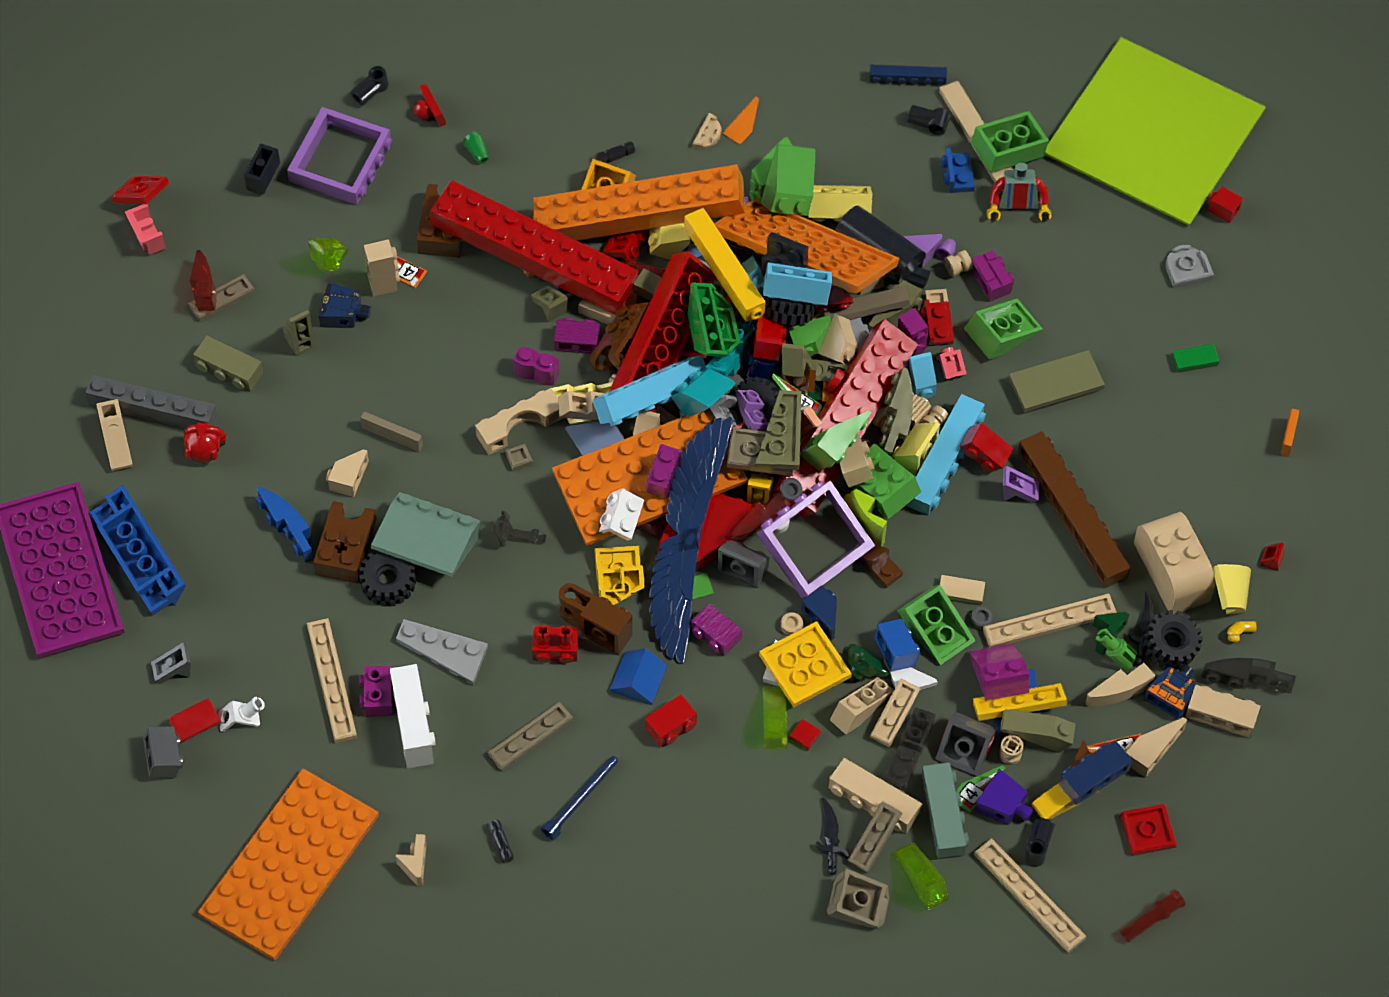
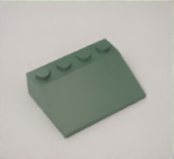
(426, 534)

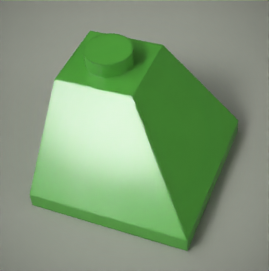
(811, 334)

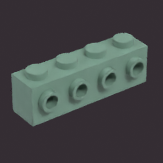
(944, 810)

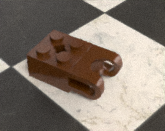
(432, 239)
(618, 336)
(344, 544)
(596, 618)

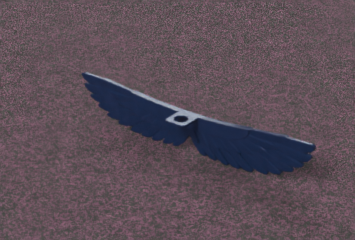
(678, 554)

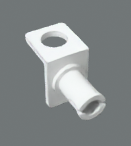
(241, 713)

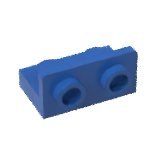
(959, 172)

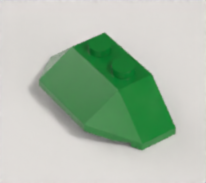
(711, 321)

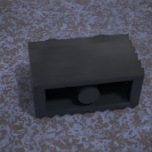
(261, 169)

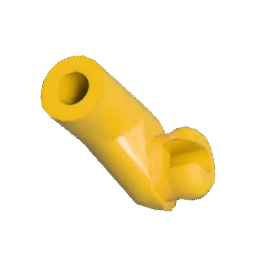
(1239, 628)

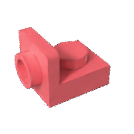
(951, 363)

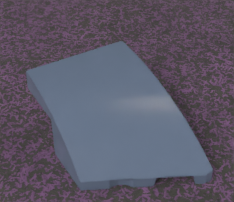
(594, 436)

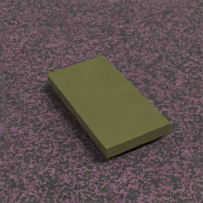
(1056, 381)

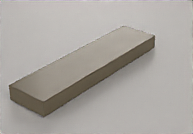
(872, 304)
(530, 736)

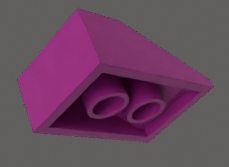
(1000, 671)

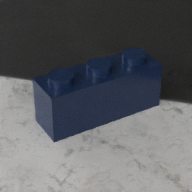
(1095, 772)

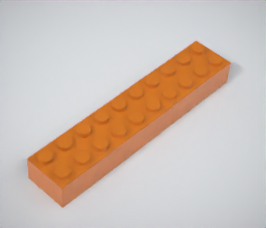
(642, 203)

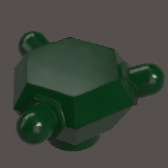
(864, 663)

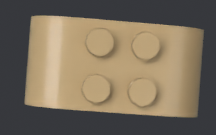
(1176, 562)

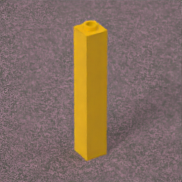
(724, 265)

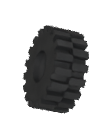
(788, 311)
(766, 390)
(387, 593)
(1178, 627)

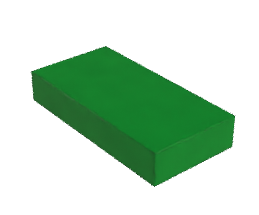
(1195, 357)

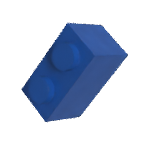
(896, 644)

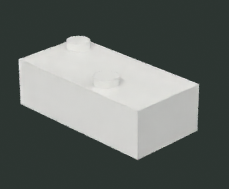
(412, 716)

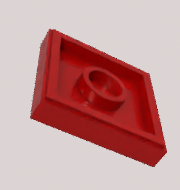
(140, 189)
(1148, 829)

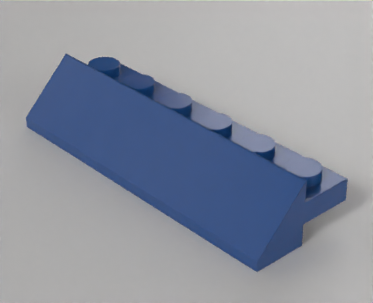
(138, 550)

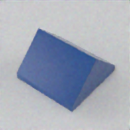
(639, 676)

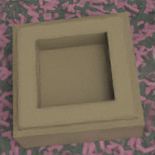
(518, 457)

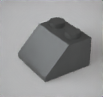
(742, 563)

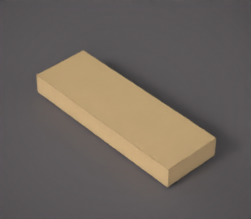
(895, 712)

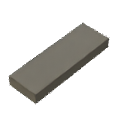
(226, 296)
(391, 431)
(875, 836)

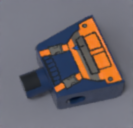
(1172, 691)

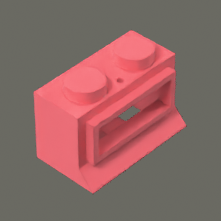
(144, 228)

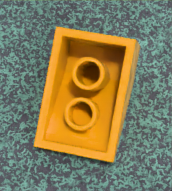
(603, 174)

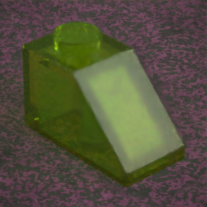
(327, 252)

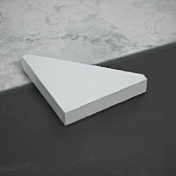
(913, 676)

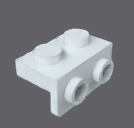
(621, 514)

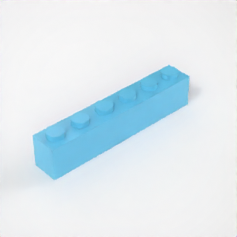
(645, 391)
(945, 454)

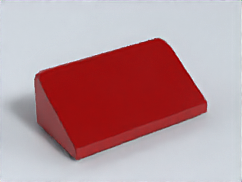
(194, 720)

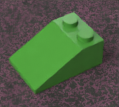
(790, 180)
(1002, 328)
(936, 624)

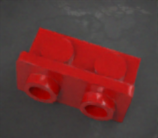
(626, 245)
(939, 321)

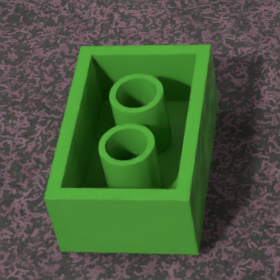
(1009, 141)
(890, 485)

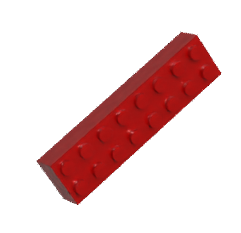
(665, 324)

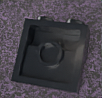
(784, 252)

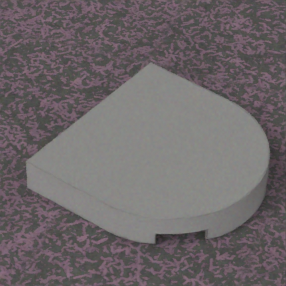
(1188, 266)

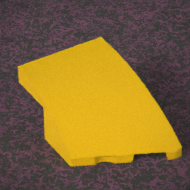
(618, 572)

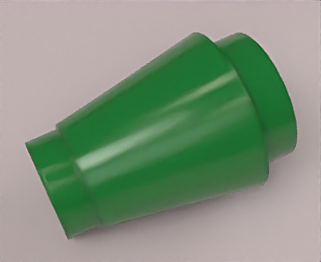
(476, 146)

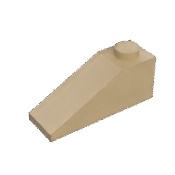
(1153, 745)

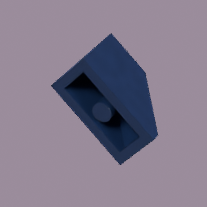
(821, 607)

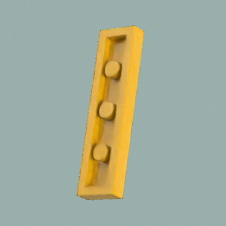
(1037, 699)

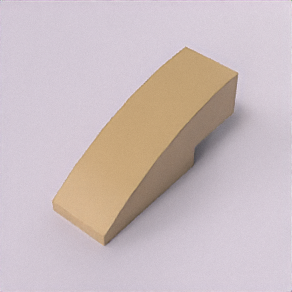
(578, 405)
(1121, 687)

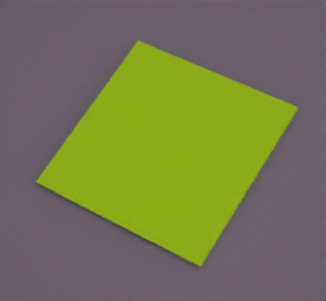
(1154, 131)

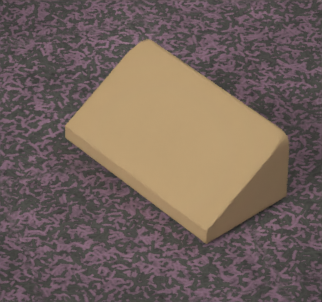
(595, 312)

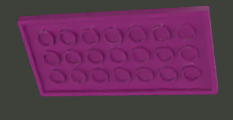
(59, 570)

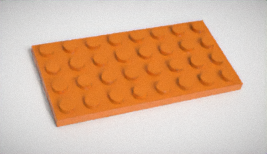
(850, 261)
(626, 466)
(288, 864)

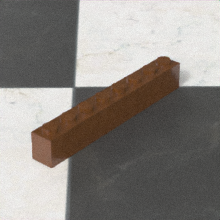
(1074, 509)

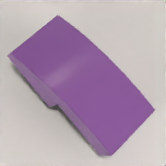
(750, 409)

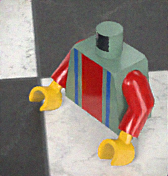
(1019, 191)

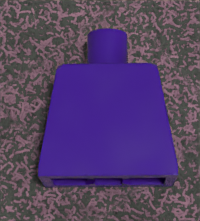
(1003, 800)

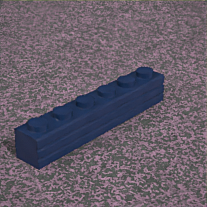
(908, 74)

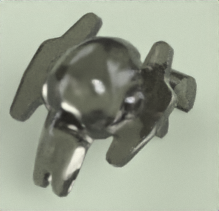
(504, 530)

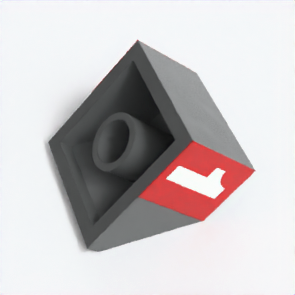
(966, 743)

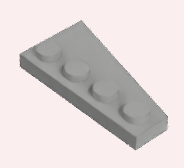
(454, 652)

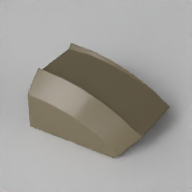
(858, 899)

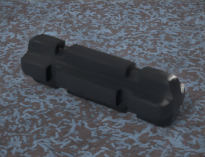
(616, 152)
(501, 841)

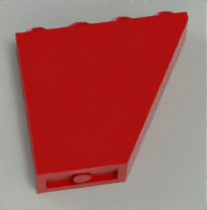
(720, 519)

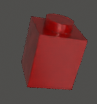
(1225, 204)

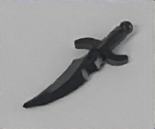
(1147, 617)
(831, 835)

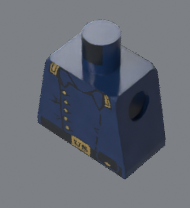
(341, 307)

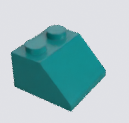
(701, 391)

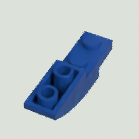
(286, 519)

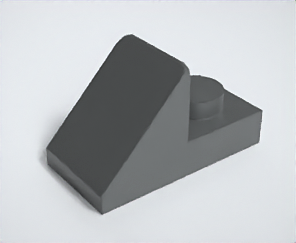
(172, 663)

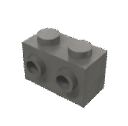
(162, 752)

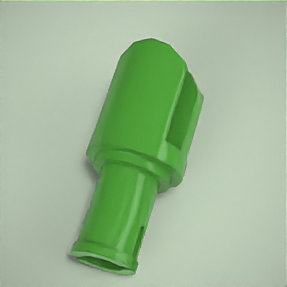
(1117, 649)

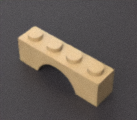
(540, 408)

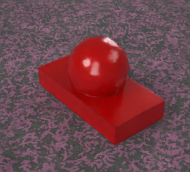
(426, 108)

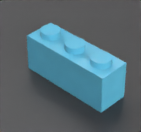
(797, 284)

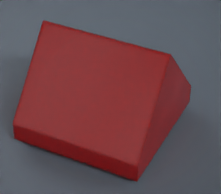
(1273, 556)

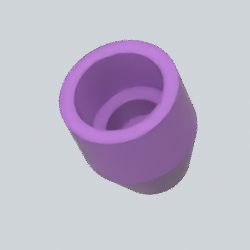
(946, 249)

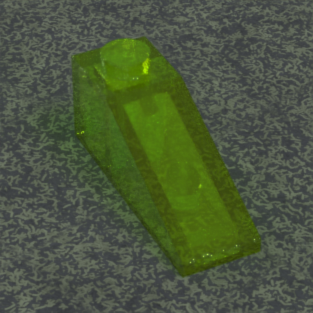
(774, 718)
(922, 875)

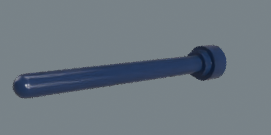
(552, 828)

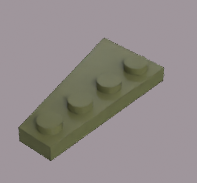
(782, 435)

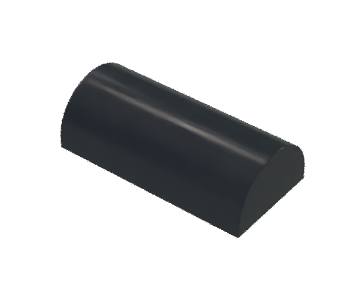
(870, 230)

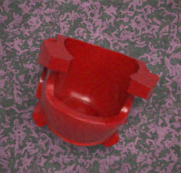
(203, 442)

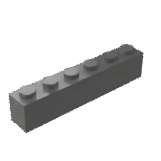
(151, 403)

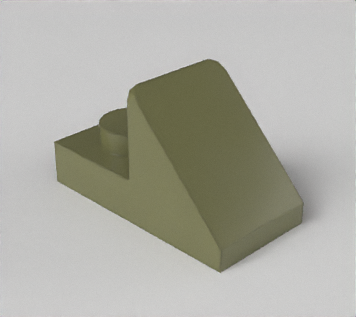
(552, 301)
(795, 360)

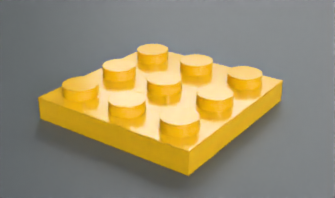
(805, 664)

